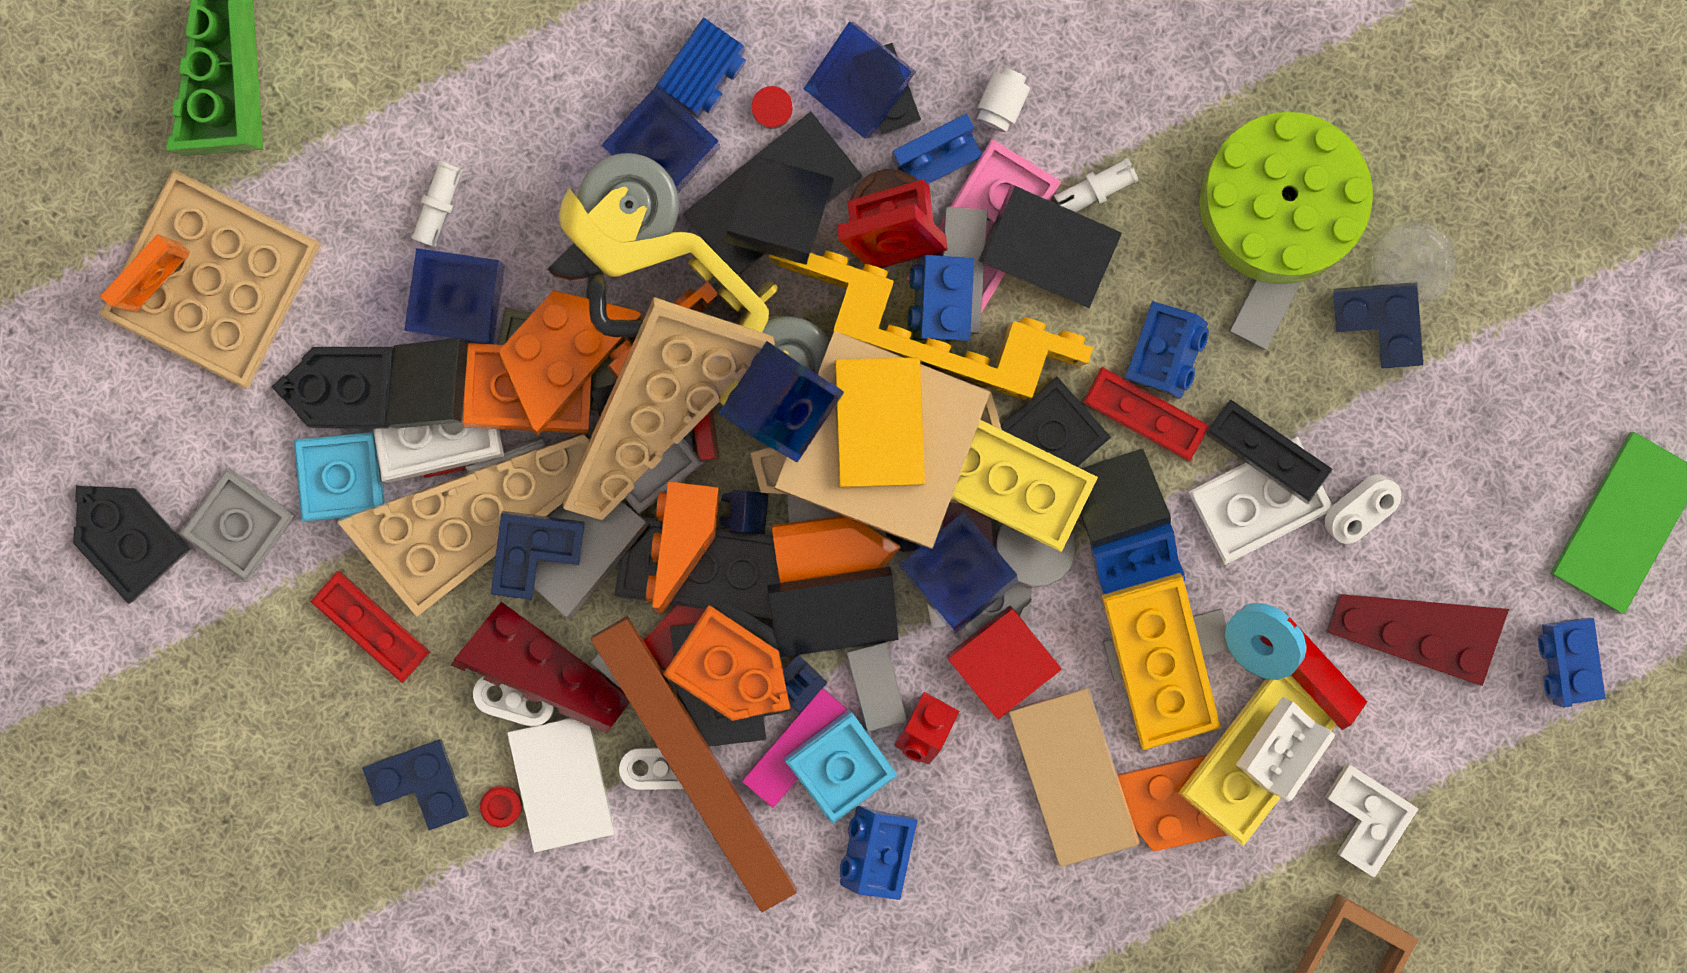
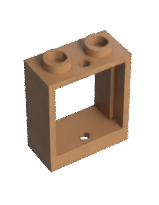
(1401, 941)

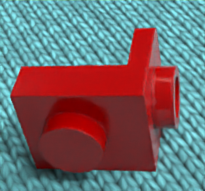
(926, 729)

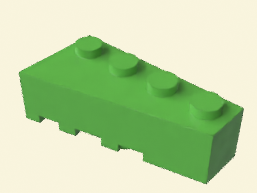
(219, 82)

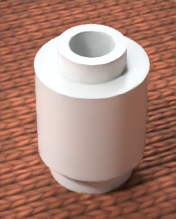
(1003, 100)

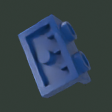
(939, 151)
(1168, 349)
(1571, 662)
(877, 853)

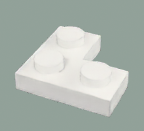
(1380, 818)

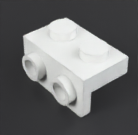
(1285, 750)

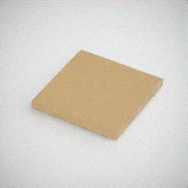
(230, 289)
(911, 512)

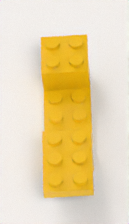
(863, 305)

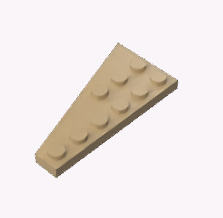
(662, 393)
(451, 529)

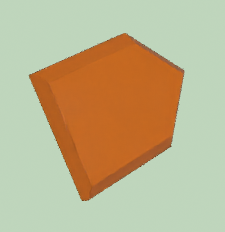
(828, 548)
(730, 668)

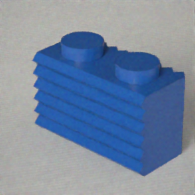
(702, 68)

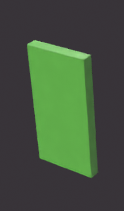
(1625, 524)

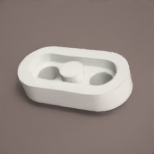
(1363, 508)
(510, 706)
(658, 775)

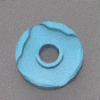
(1253, 654)

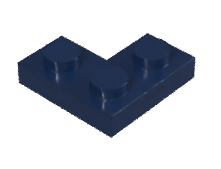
(1389, 309)
(523, 542)
(426, 773)

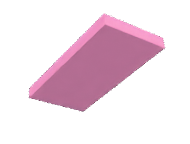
(988, 188)

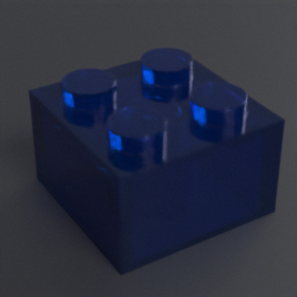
(665, 134)
(454, 296)
(781, 402)
(959, 573)

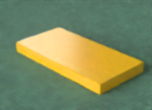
(1161, 661)

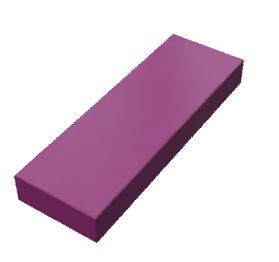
(771, 774)

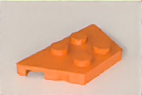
(557, 354)
(1159, 811)

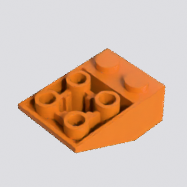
(687, 531)

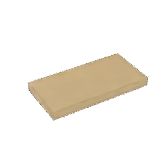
(1074, 777)

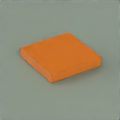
(145, 274)

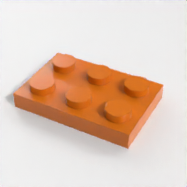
(494, 404)

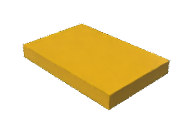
(879, 422)

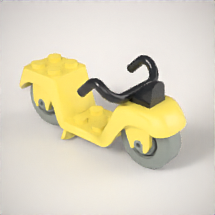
(626, 224)

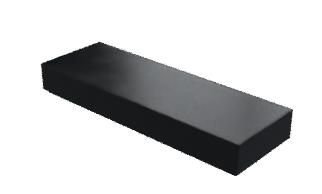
(1269, 451)

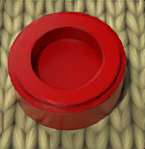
(772, 107)
(500, 806)

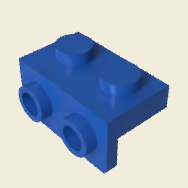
(941, 298)
(1137, 559)

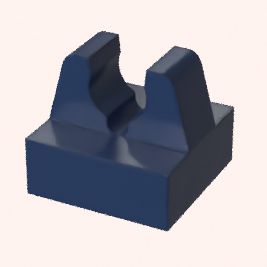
(747, 511)
(802, 682)

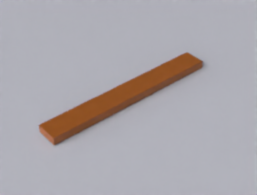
(694, 763)

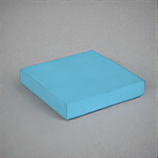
(337, 475)
(840, 766)

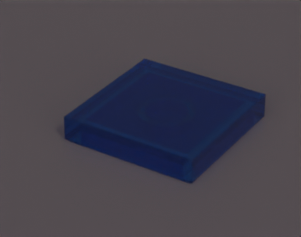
(859, 80)

